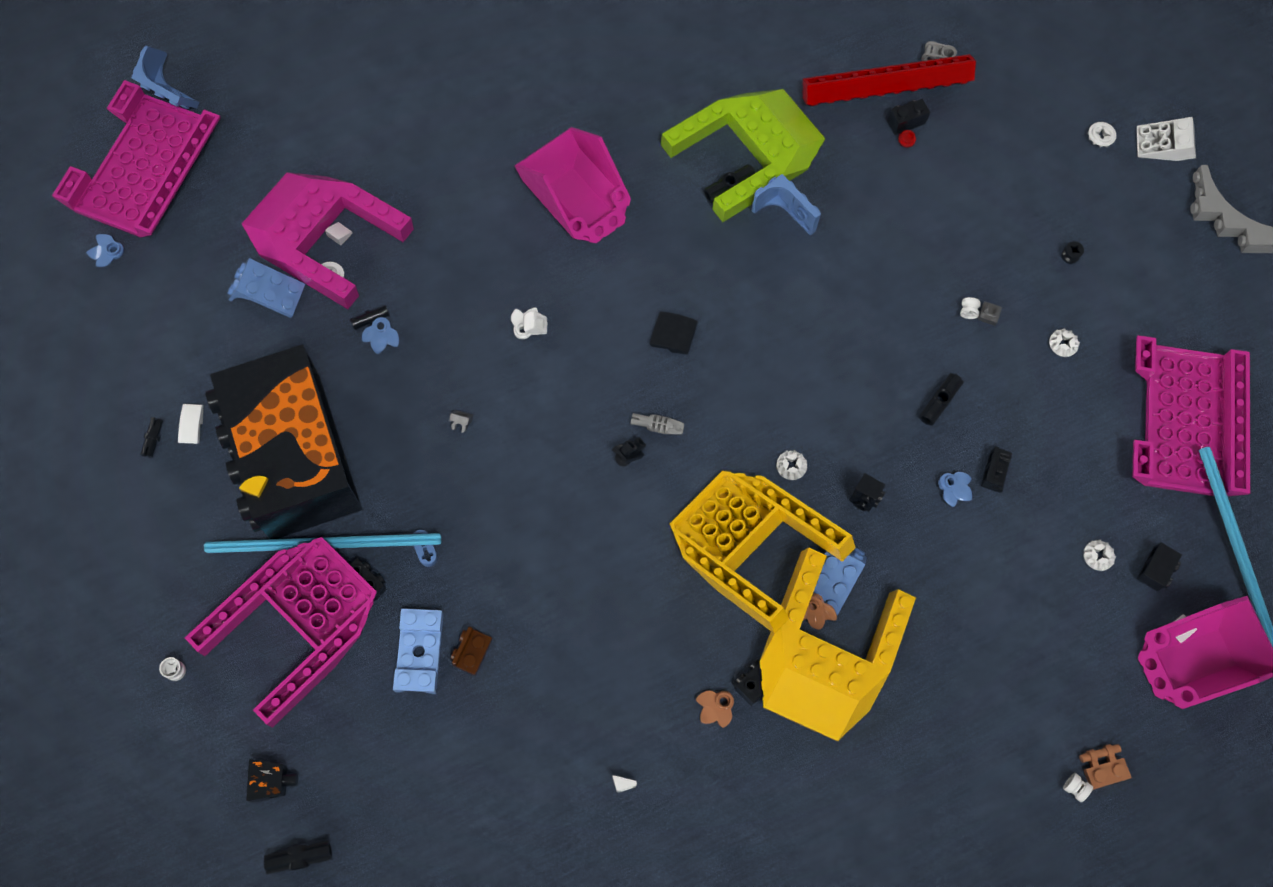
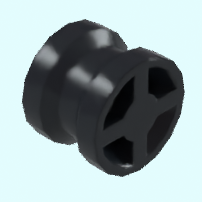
(1070, 256)

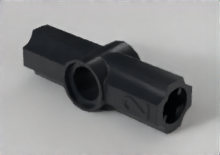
(721, 186)
(935, 406)
(298, 857)

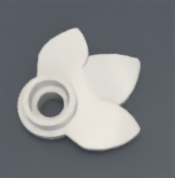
(517, 319)

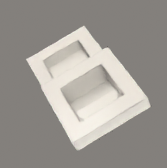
(189, 424)

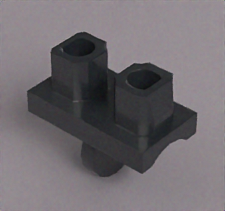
(629, 451)

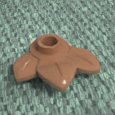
(819, 612)
(713, 710)

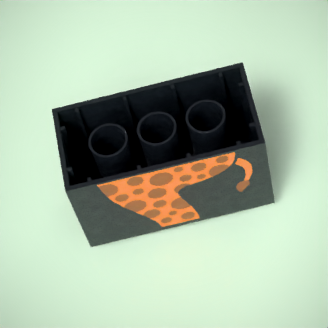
(283, 430)

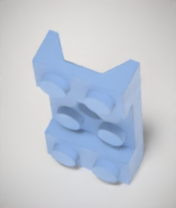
(423, 630)

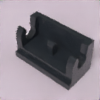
(996, 469)

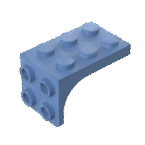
(150, 75)
(784, 194)
(266, 287)
(839, 578)

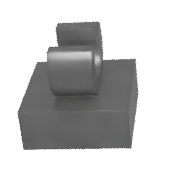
(989, 313)
(460, 418)

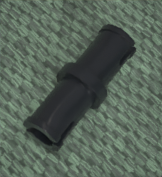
(369, 317)
(151, 437)

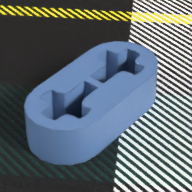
(420, 551)

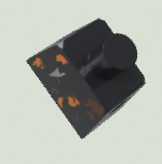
(268, 780)

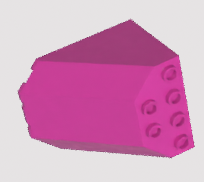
(578, 184)
(1217, 659)

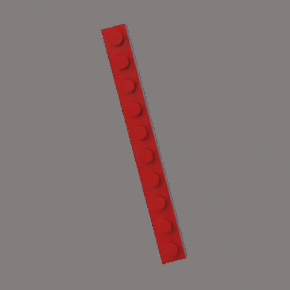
(889, 79)

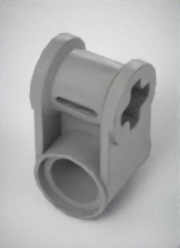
(938, 51)

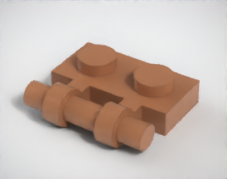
(1106, 773)

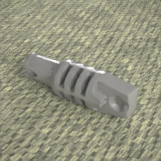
(658, 424)

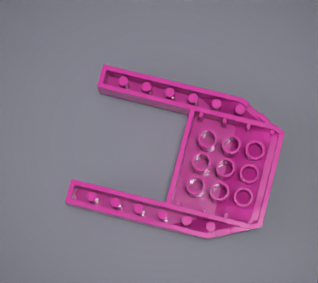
(300, 212)
(316, 596)

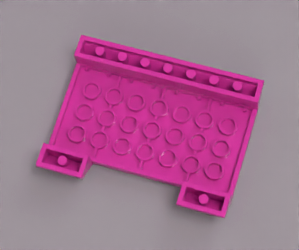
(142, 165)
(1193, 405)

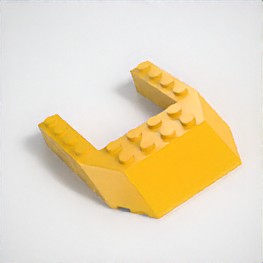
(730, 524)
(816, 680)

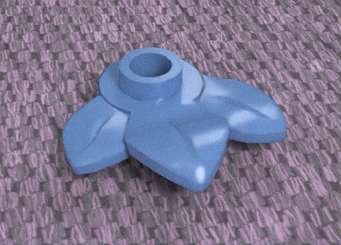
(104, 250)
(380, 338)
(957, 489)

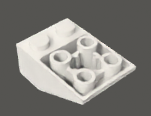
(1167, 140)

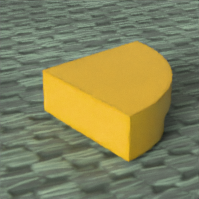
(254, 485)

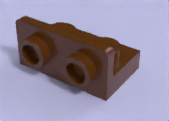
(471, 651)

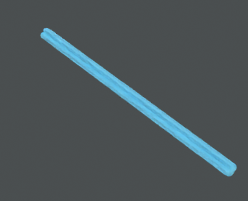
(1236, 541)
(334, 542)

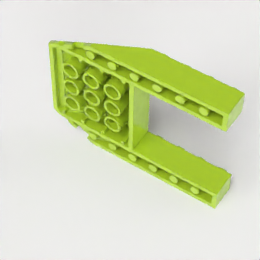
(770, 129)

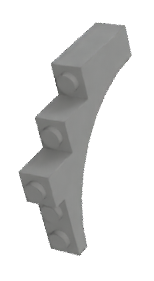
(1229, 222)

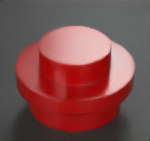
(907, 138)

